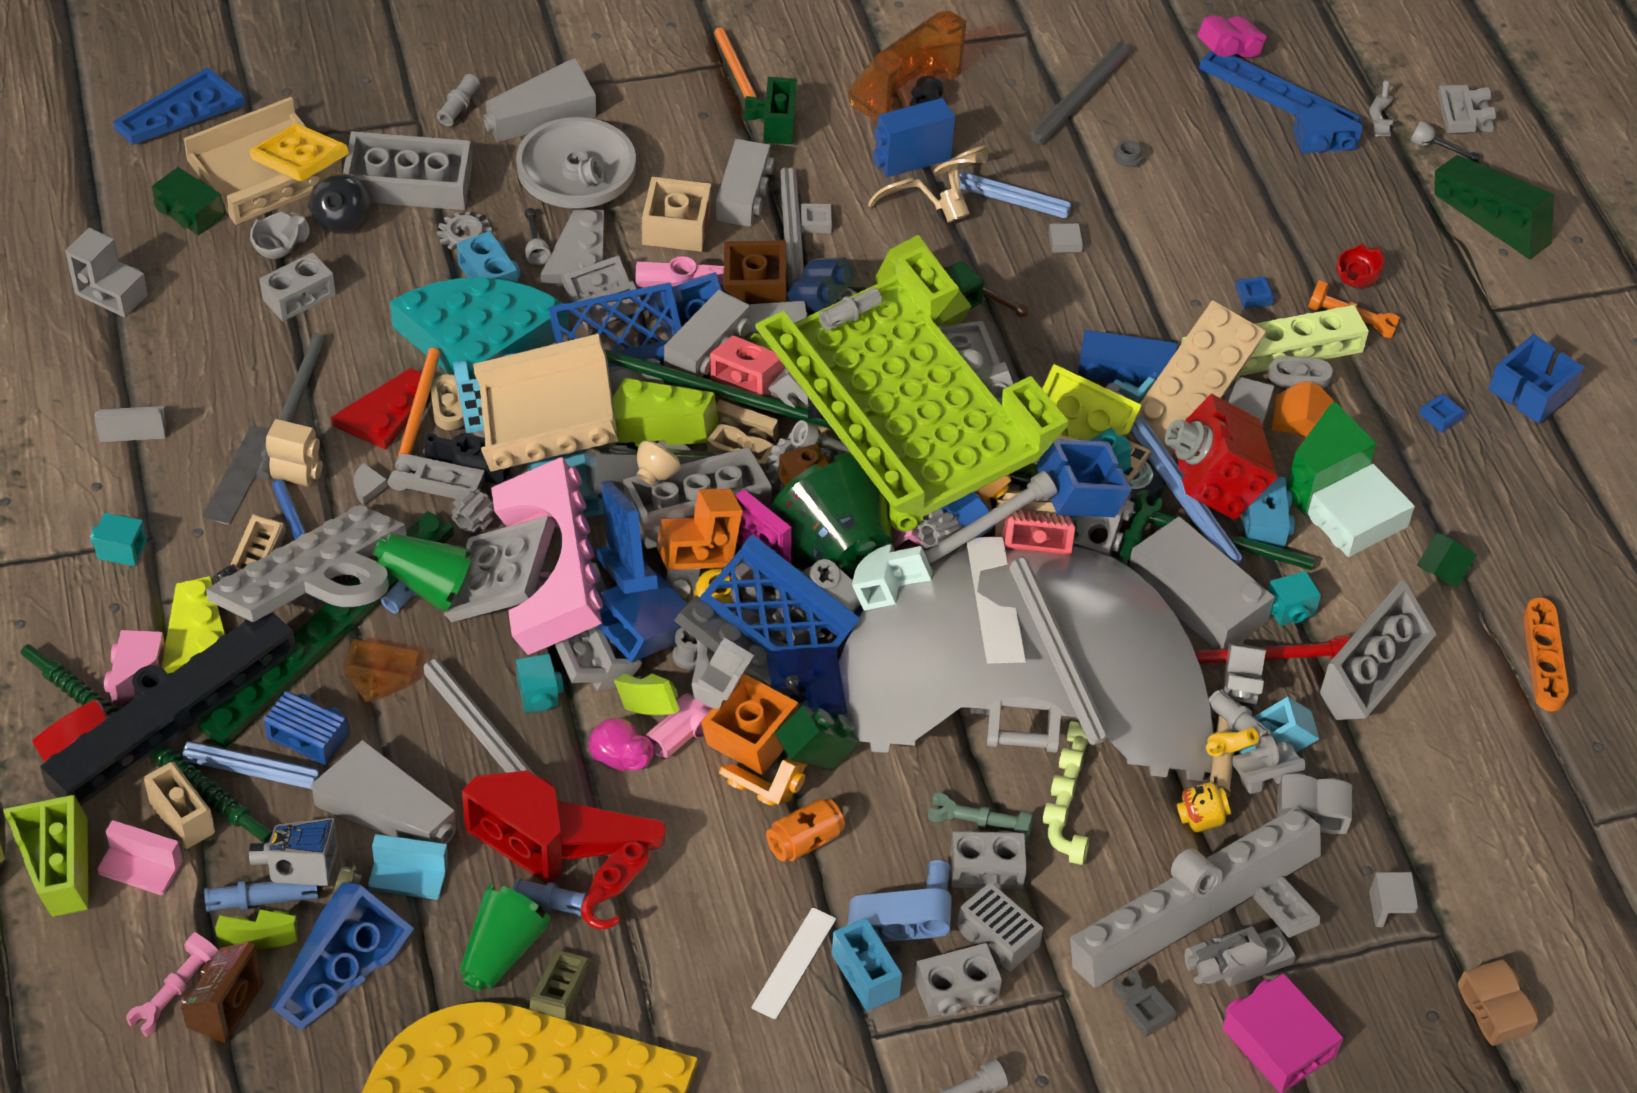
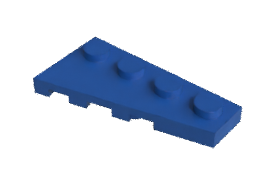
(182, 105)

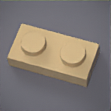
(748, 421)

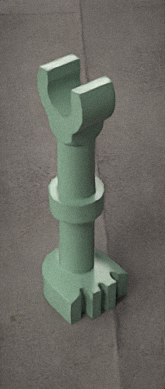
(981, 816)

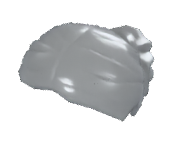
(278, 234)

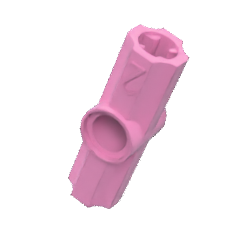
(677, 270)
(679, 727)

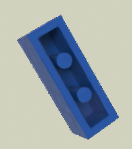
(1123, 357)

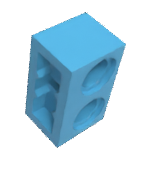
(486, 258)

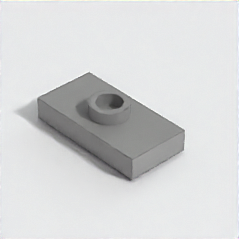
(1287, 907)

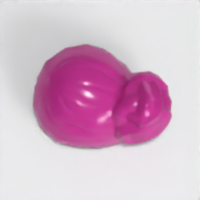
(620, 745)

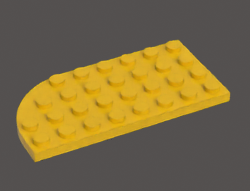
(521, 1051)

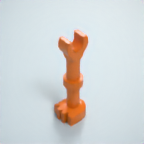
(1383, 323)

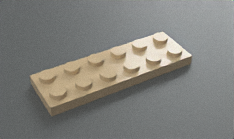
(1201, 366)

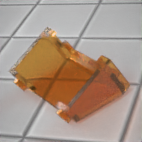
(927, 49)

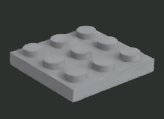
(502, 568)

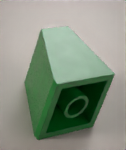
(1327, 455)

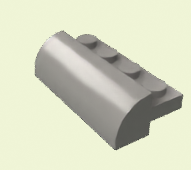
(591, 654)

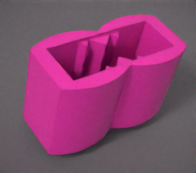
(1231, 36)

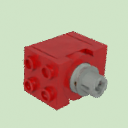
(1222, 456)

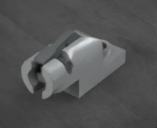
(1239, 956)

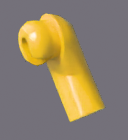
(1231, 741)

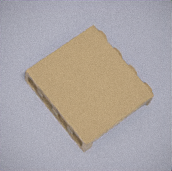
(246, 186)
(546, 402)

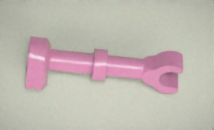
(200, 951)

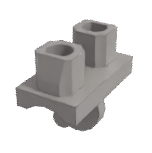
(1267, 762)

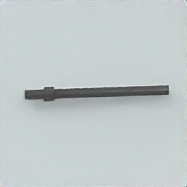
(295, 394)

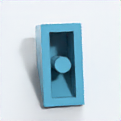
(1288, 723)

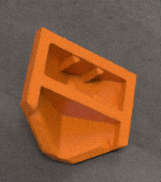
(1299, 408)

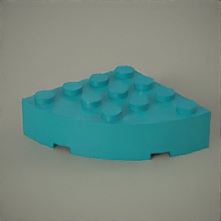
(475, 319)

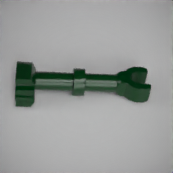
(1134, 535)

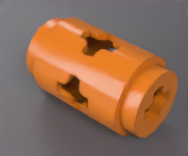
(805, 830)

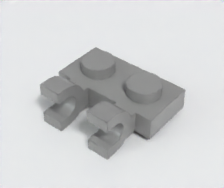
(1466, 109)

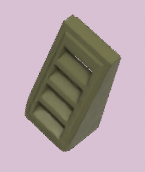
(555, 1005)

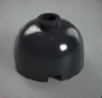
(340, 203)

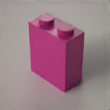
(1281, 1032)

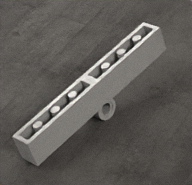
(1194, 896)

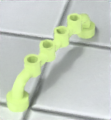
(1064, 789)

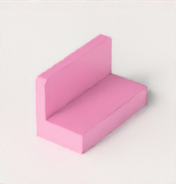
(140, 858)

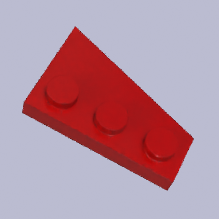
(382, 412)

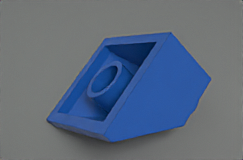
(689, 298)

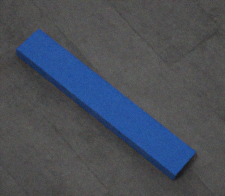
(1266, 85)

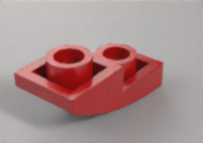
(69, 728)

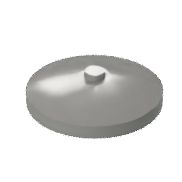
(551, 155)

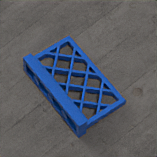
(643, 352)
(624, 553)
(791, 585)

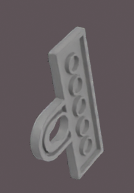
(308, 565)

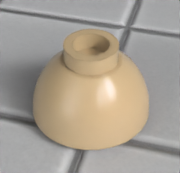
(655, 462)

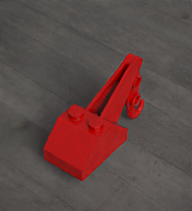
(536, 831)

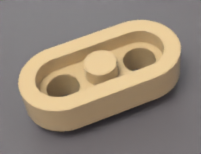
(446, 403)

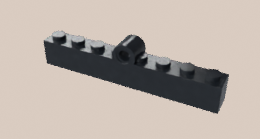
(167, 707)

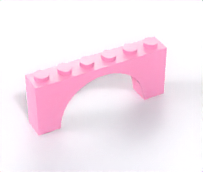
(569, 596)

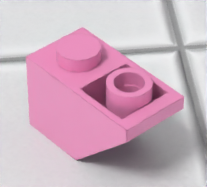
(131, 653)

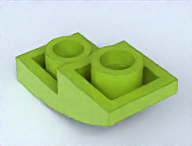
(647, 695)
(268, 931)

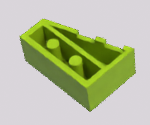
(54, 850)

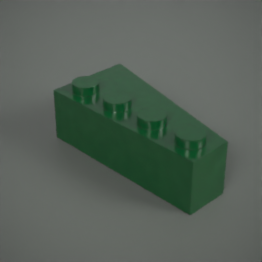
(1498, 203)

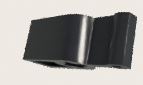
(463, 451)

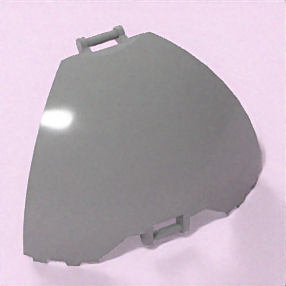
(927, 659)

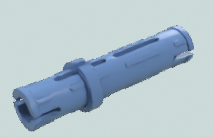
(256, 894)

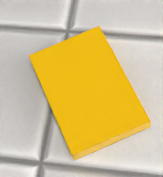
(298, 152)

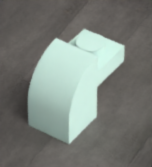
(885, 570)

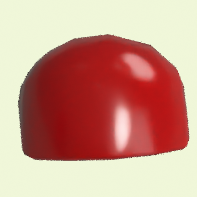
(1360, 266)

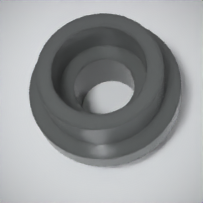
(1128, 153)

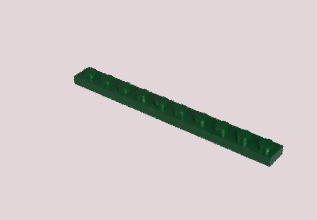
(312, 644)

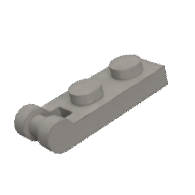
(434, 476)

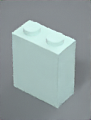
(1360, 510)

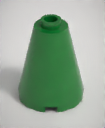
(424, 566)
(500, 936)

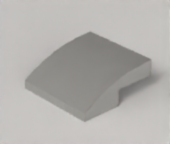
(600, 280)

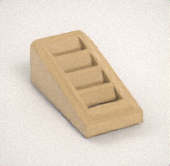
(257, 525)

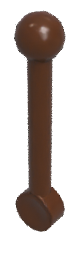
(1021, 310)

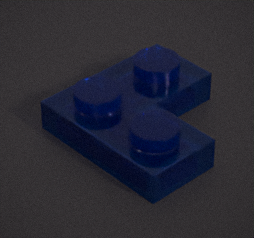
(816, 670)

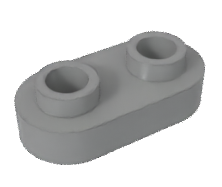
(1289, 371)

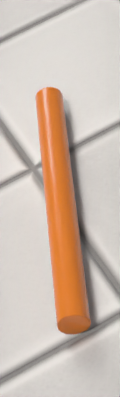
(734, 63)
(419, 402)

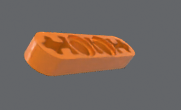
(1545, 653)

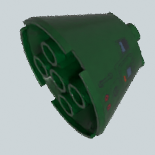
(835, 514)

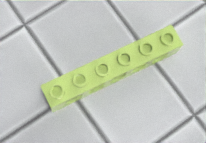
(1309, 335)

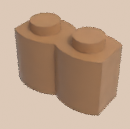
(1497, 1002)

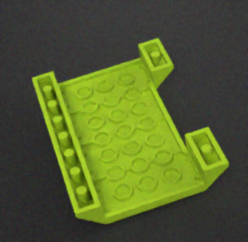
(909, 397)

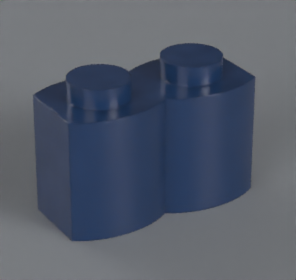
(821, 283)

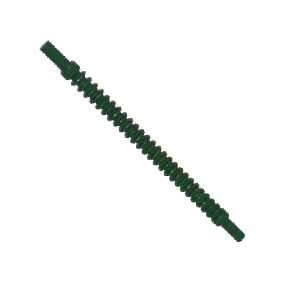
(75, 688)

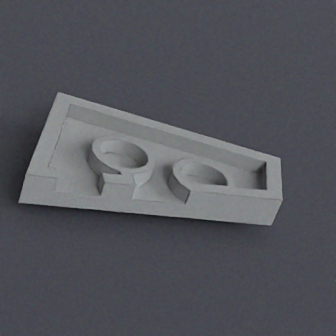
(577, 246)

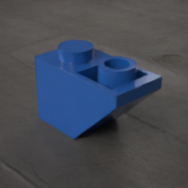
(1325, 130)

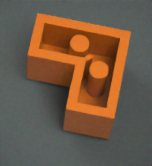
(705, 539)

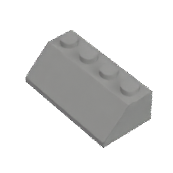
(1376, 655)

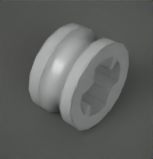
(591, 171)

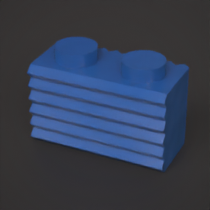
(306, 727)

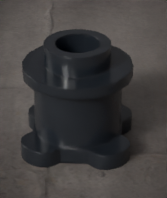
(926, 90)

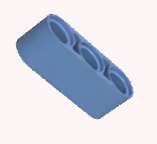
(904, 913)

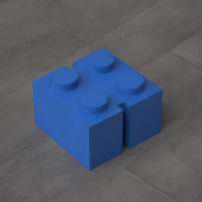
(1525, 379)
(1085, 478)

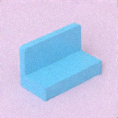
(408, 867)

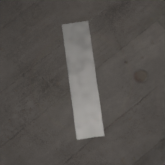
(237, 477)

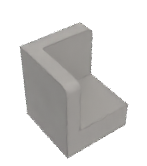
(725, 669)
(1392, 894)

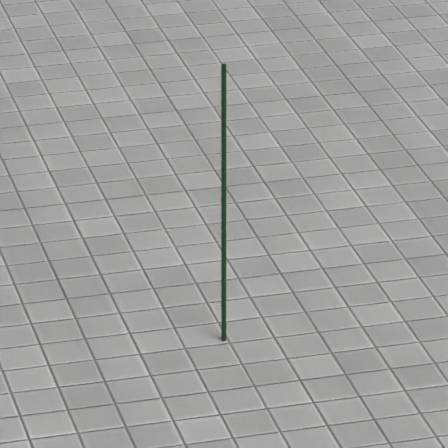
(802, 414)

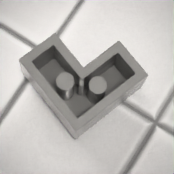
(100, 275)

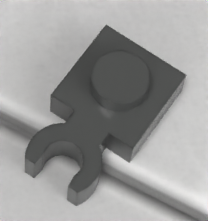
(1144, 1007)

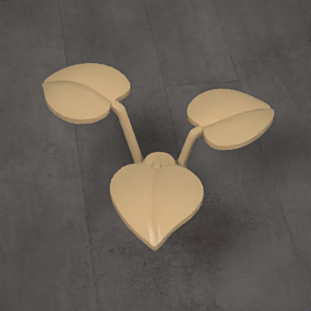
(952, 199)

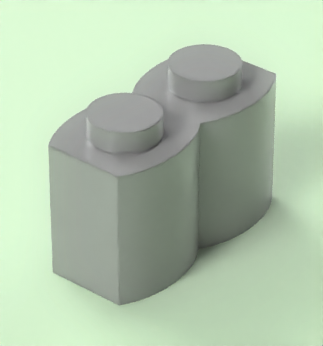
(1324, 800)

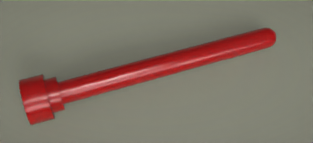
(1282, 652)

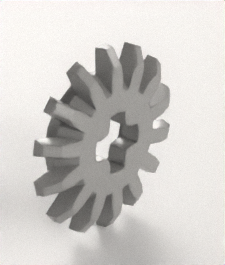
(450, 232)

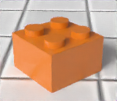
(747, 724)

